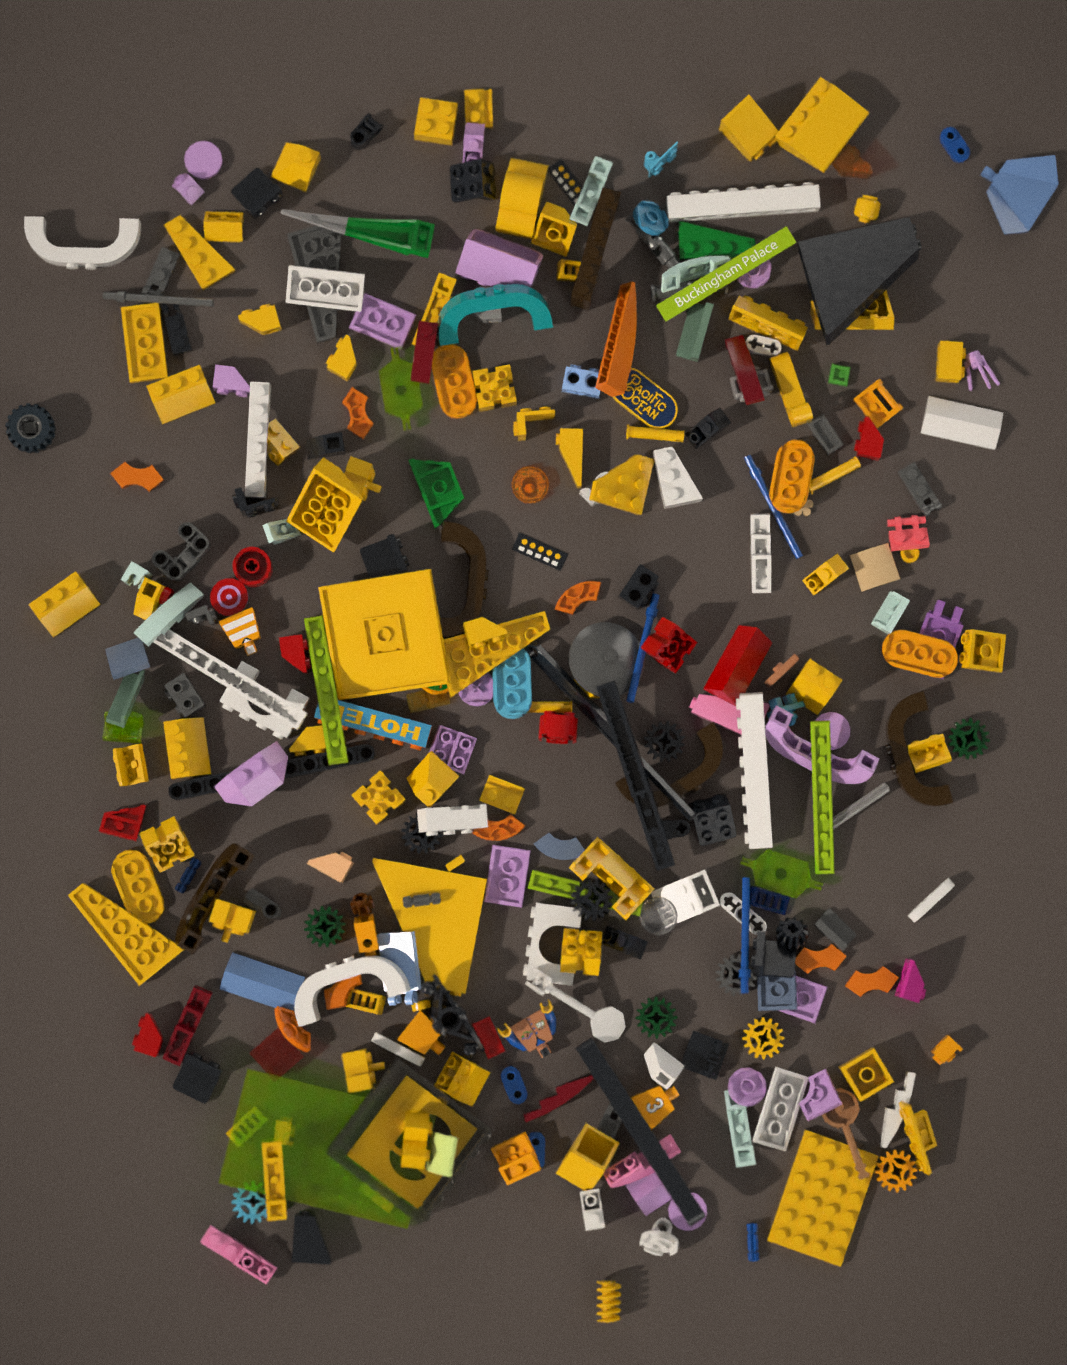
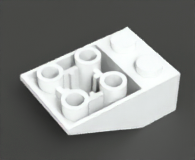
(690, 895)

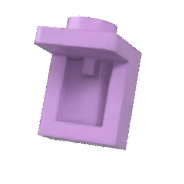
(187, 188)

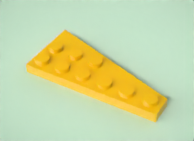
(470, 664)
(131, 940)

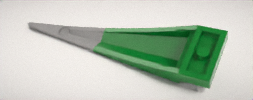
(396, 235)

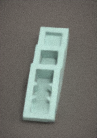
(168, 613)

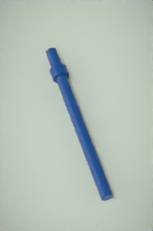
(756, 474)
(651, 613)
(744, 972)

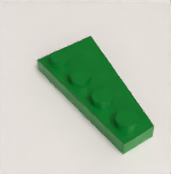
(703, 242)

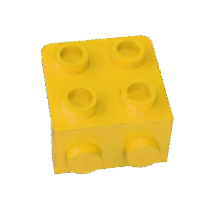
(527, 414)

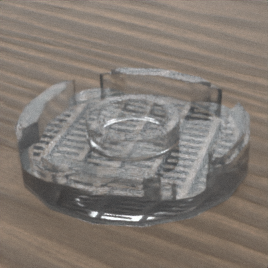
(658, 915)

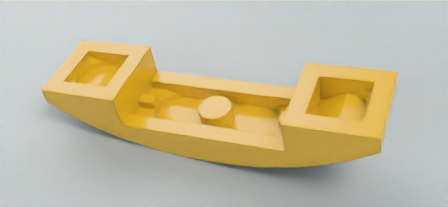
(440, 296)
(274, 1181)

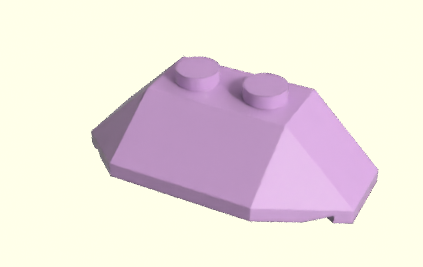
(255, 777)

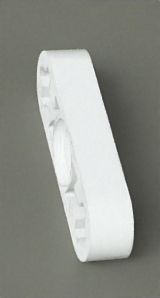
(931, 900)
(728, 908)
(398, 1049)

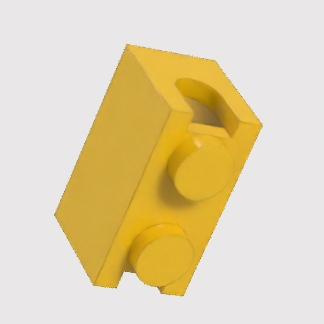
(949, 361)

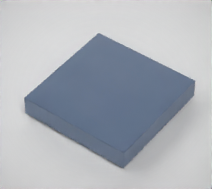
(127, 658)
(776, 993)

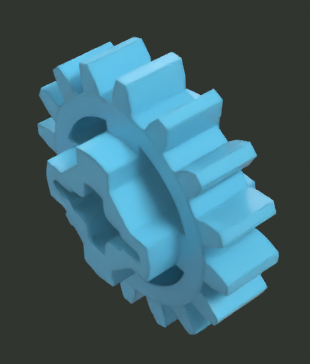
(242, 1202)

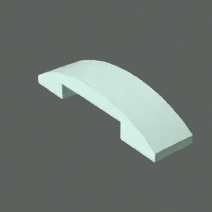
(591, 191)
(690, 270)
(739, 1132)

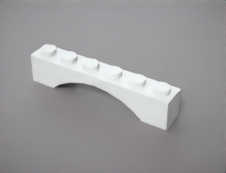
(257, 440)

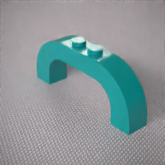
(489, 299)

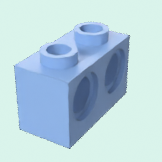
(581, 387)

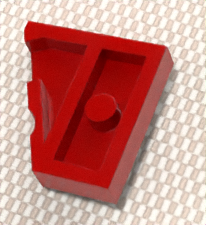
(123, 823)

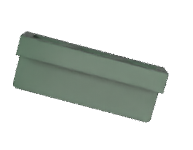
(694, 331)
(125, 699)

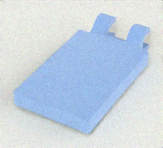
(402, 950)

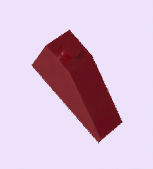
(424, 352)

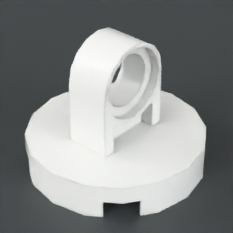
(659, 1242)

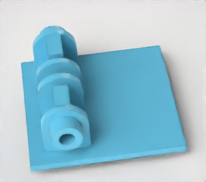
(654, 163)

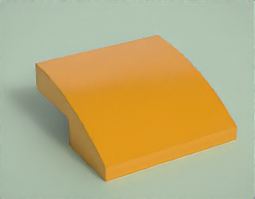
(516, 1158)

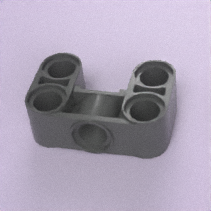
(188, 558)

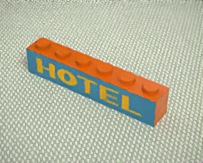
(382, 725)

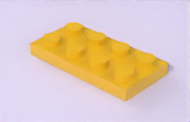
(144, 342)

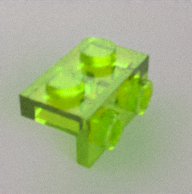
(130, 733)

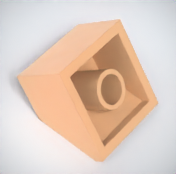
(333, 865)

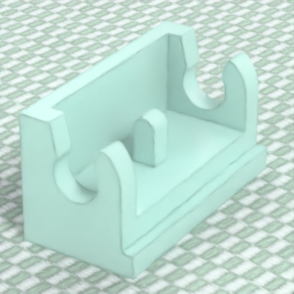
(135, 574)
(890, 612)

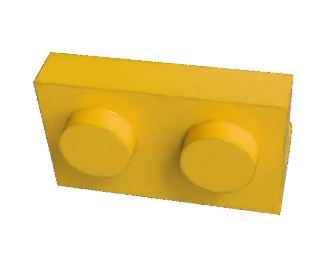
(279, 443)
(929, 753)
(130, 765)

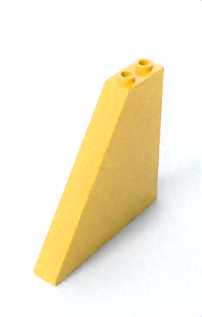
(444, 930)

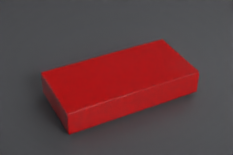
(488, 1037)

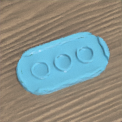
(513, 686)

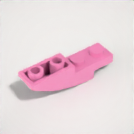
(636, 1165)
(238, 1254)

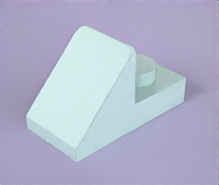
(280, 531)

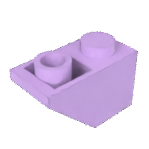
(473, 142)
(229, 380)

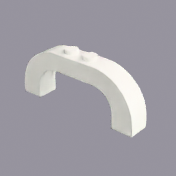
(83, 257)
(306, 998)

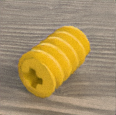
(609, 1301)

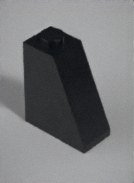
(309, 1241)

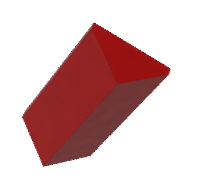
(738, 664)

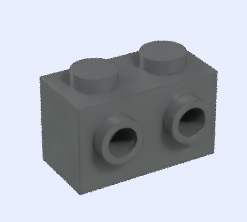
(184, 695)

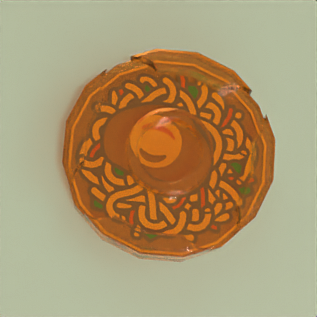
(530, 484)

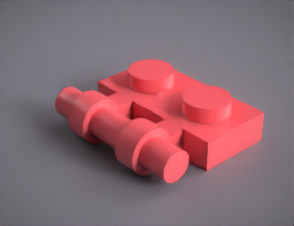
(908, 538)

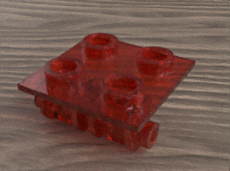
(276, 1054)

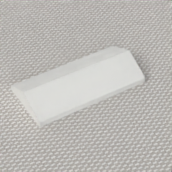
(325, 288)
(962, 423)
(780, 1109)

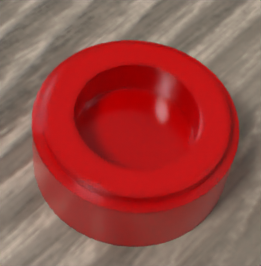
(166, 594)

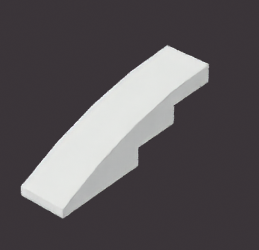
(760, 553)
(892, 1116)

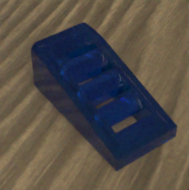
(753, 895)

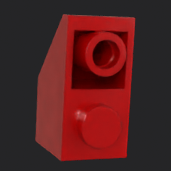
(870, 440)
(293, 651)
(149, 1038)

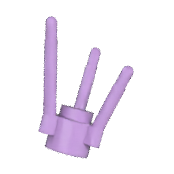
(976, 361)

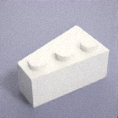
(674, 481)
(452, 819)

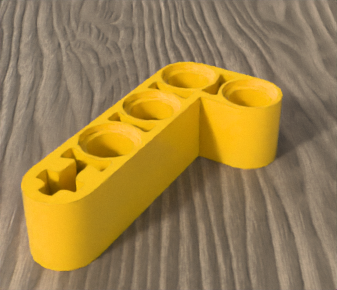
(790, 390)

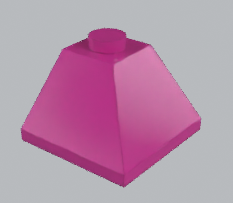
(910, 983)

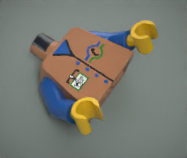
(533, 1031)

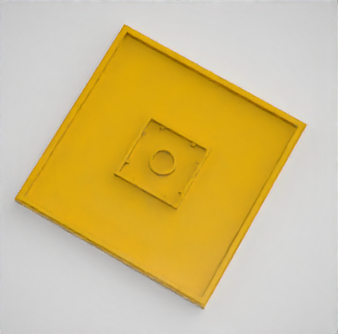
(384, 634)

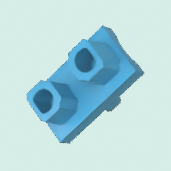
(790, 705)

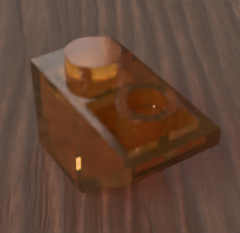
(849, 163)

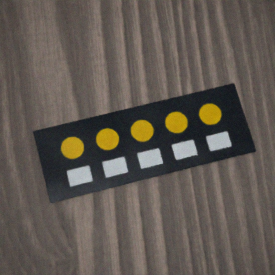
(566, 180)
(539, 551)

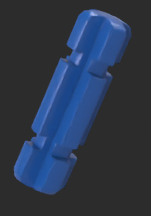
(752, 1239)

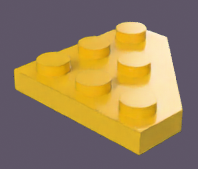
(624, 485)

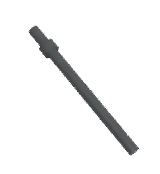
(123, 296)

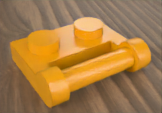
(872, 405)

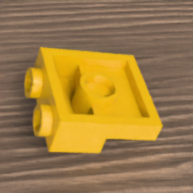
(982, 650)

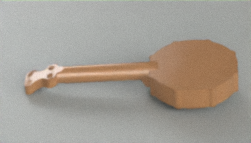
(843, 1117)

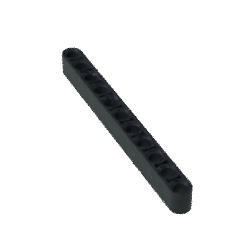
(300, 771)
(640, 1132)

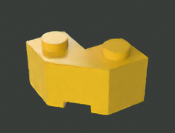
(415, 1140)

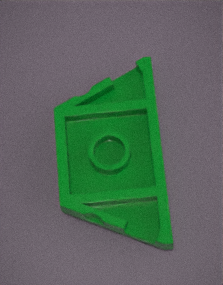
(438, 488)

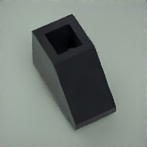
(708, 428)
(325, 446)
(624, 942)

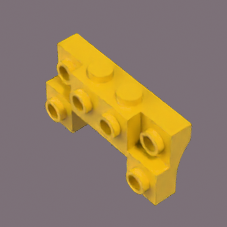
(615, 874)

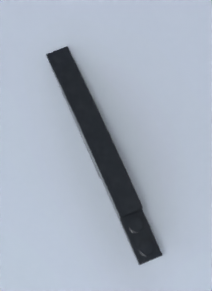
(636, 775)

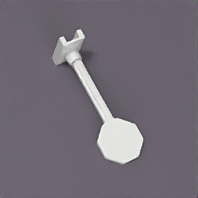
(606, 1023)

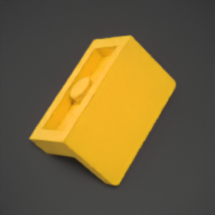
(223, 226)

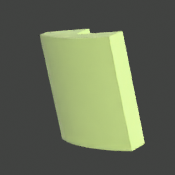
(442, 1154)

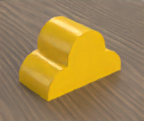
(521, 198)

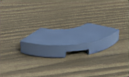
(558, 848)

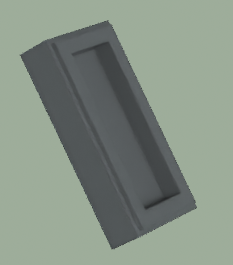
(825, 434)

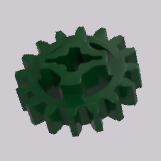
(960, 734)
(325, 935)
(656, 1008)

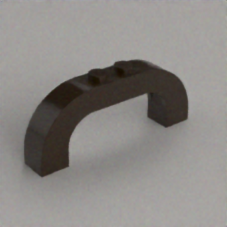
(477, 574)
(900, 757)
(692, 781)
(226, 865)

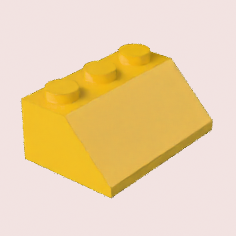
(181, 394)
(64, 604)
(187, 748)

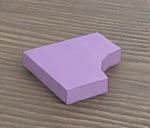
(821, 1096)

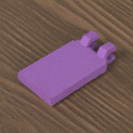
(941, 626)

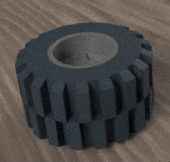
(30, 428)

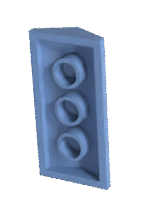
(261, 982)

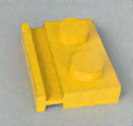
(479, 107)
(502, 794)

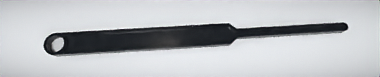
(597, 716)

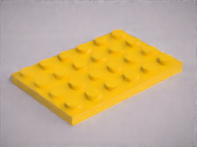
(821, 1199)

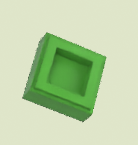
(839, 375)

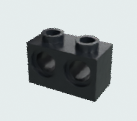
(635, 584)

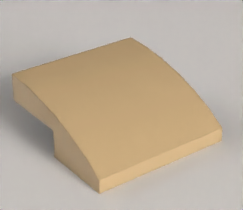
(875, 567)

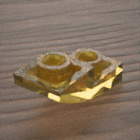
(423, 701)

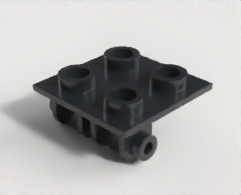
(704, 1055)

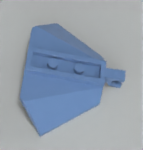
(1021, 191)

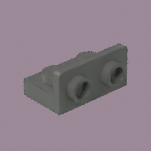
(199, 614)

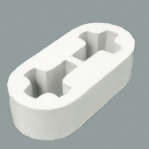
(764, 341)

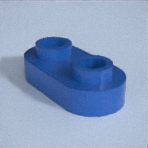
(954, 144)
(514, 1085)
(540, 1148)

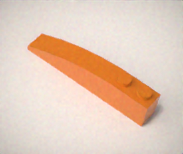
(619, 344)

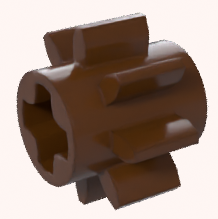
(362, 904)

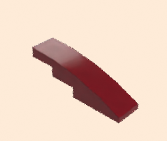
(744, 370)
(187, 1025)
(564, 1093)

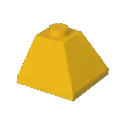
(296, 166)
(554, 229)
(431, 779)

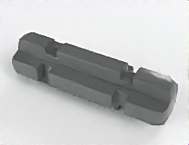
(421, 900)

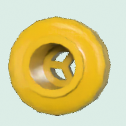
(867, 208)

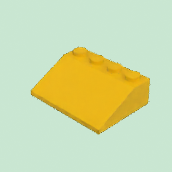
(821, 125)
(767, 322)
(325, 505)

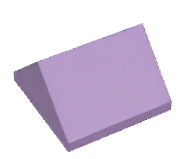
(649, 1193)

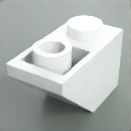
(662, 1066)
(592, 1209)

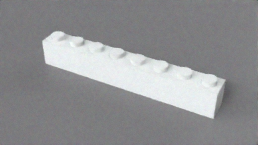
(743, 202)
(755, 770)

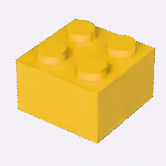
(436, 121)
(866, 1074)

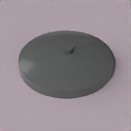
(604, 655)

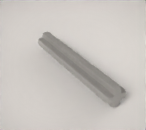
(860, 804)

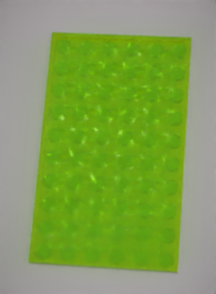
(306, 1123)

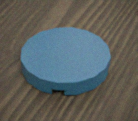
(650, 218)

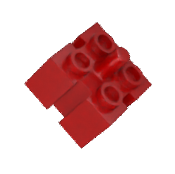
(668, 645)

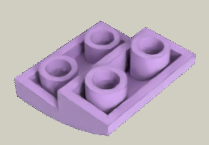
(453, 748)

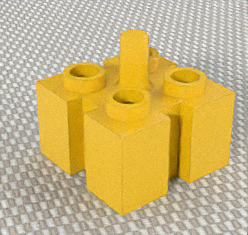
(494, 388)
(361, 476)
(378, 797)
(167, 844)
(231, 918)
(581, 951)
(360, 1070)

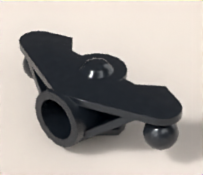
(457, 1020)

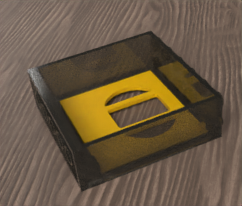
(377, 1140)

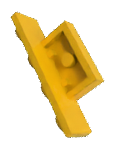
(920, 1135)

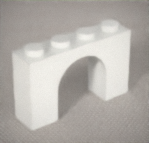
(234, 701)
(545, 917)

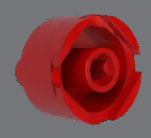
(262, 571)
(558, 728)

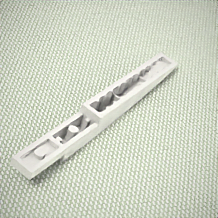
(231, 678)

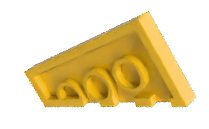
(200, 256)

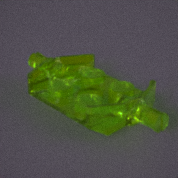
(391, 376)
(797, 873)

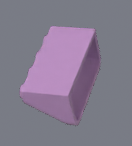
(497, 260)

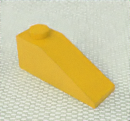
(570, 447)

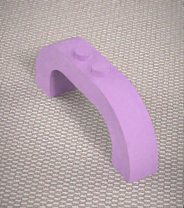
(799, 751)

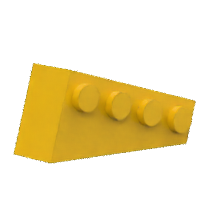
(876, 317)

